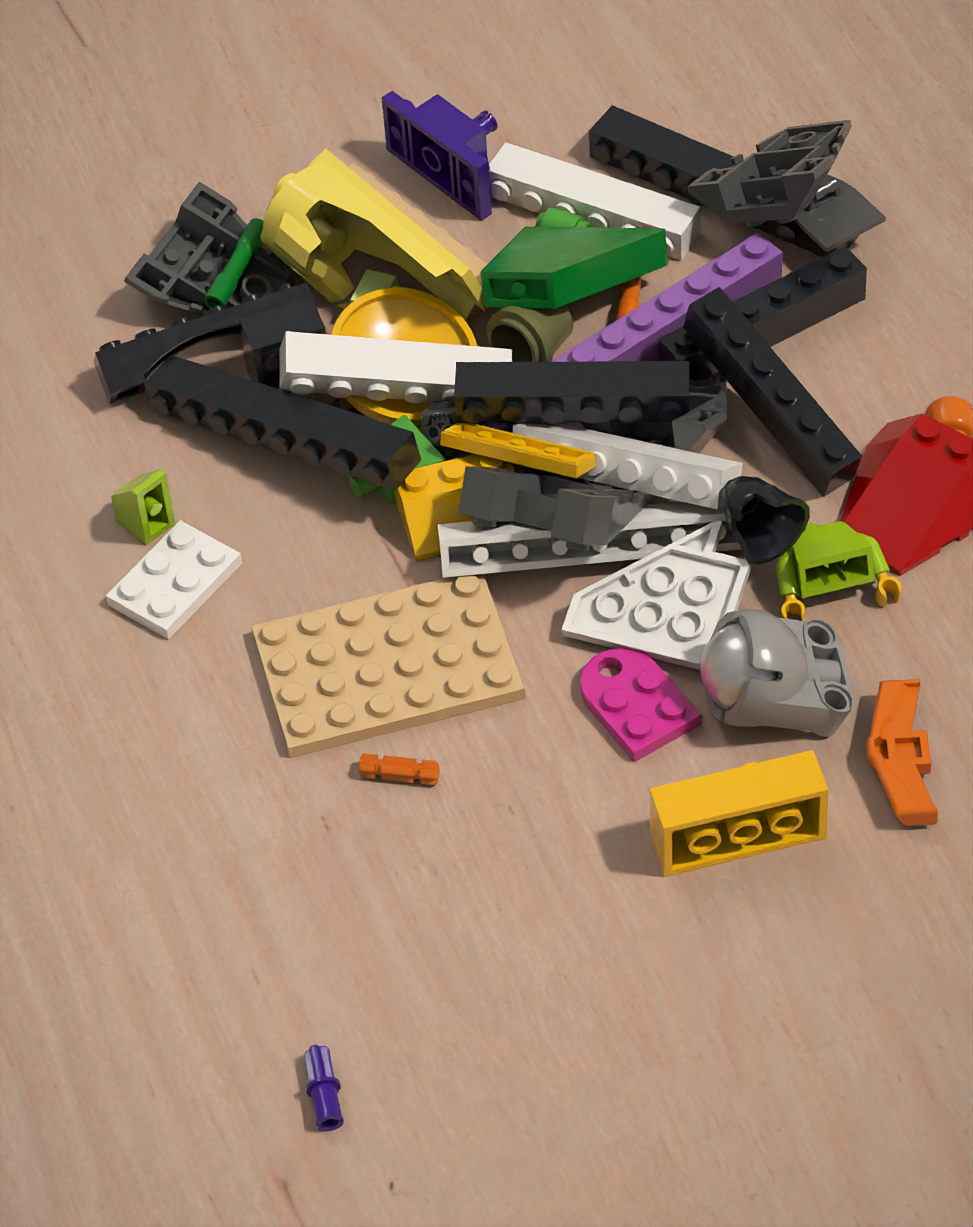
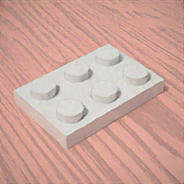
(174, 579)

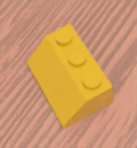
(433, 497)

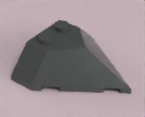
(687, 432)

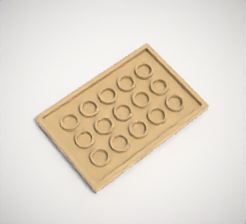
(387, 663)

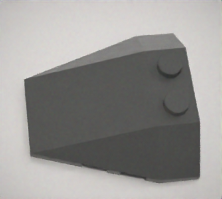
(775, 179)
(198, 250)

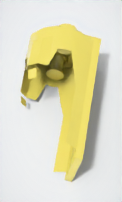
(331, 211)

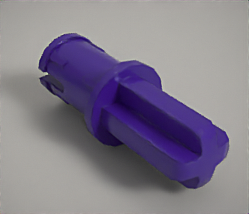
(323, 1088)

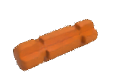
(399, 769)

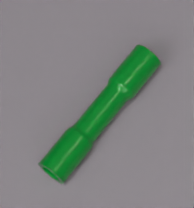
(227, 280)

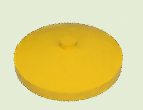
(403, 316)

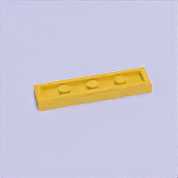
(518, 449)

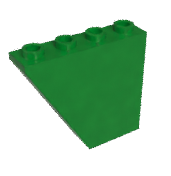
(569, 263)

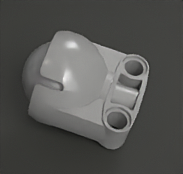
(776, 673)

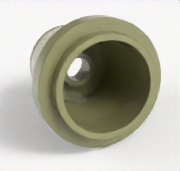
(530, 332)

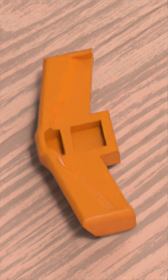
(901, 753)

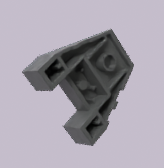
(568, 506)

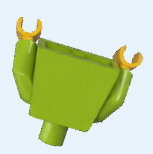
(831, 560)

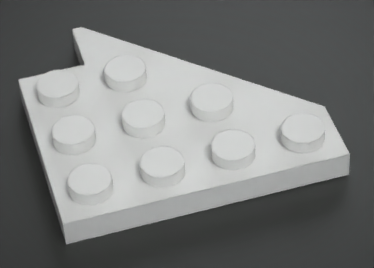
(663, 601)

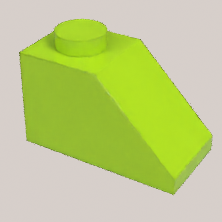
(145, 506)

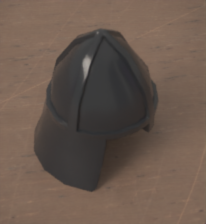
(763, 518)

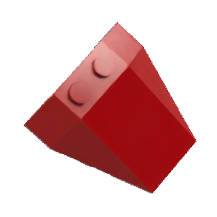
(913, 490)

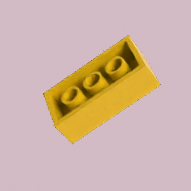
(738, 813)

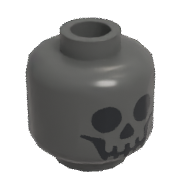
(435, 420)

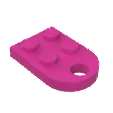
(638, 704)

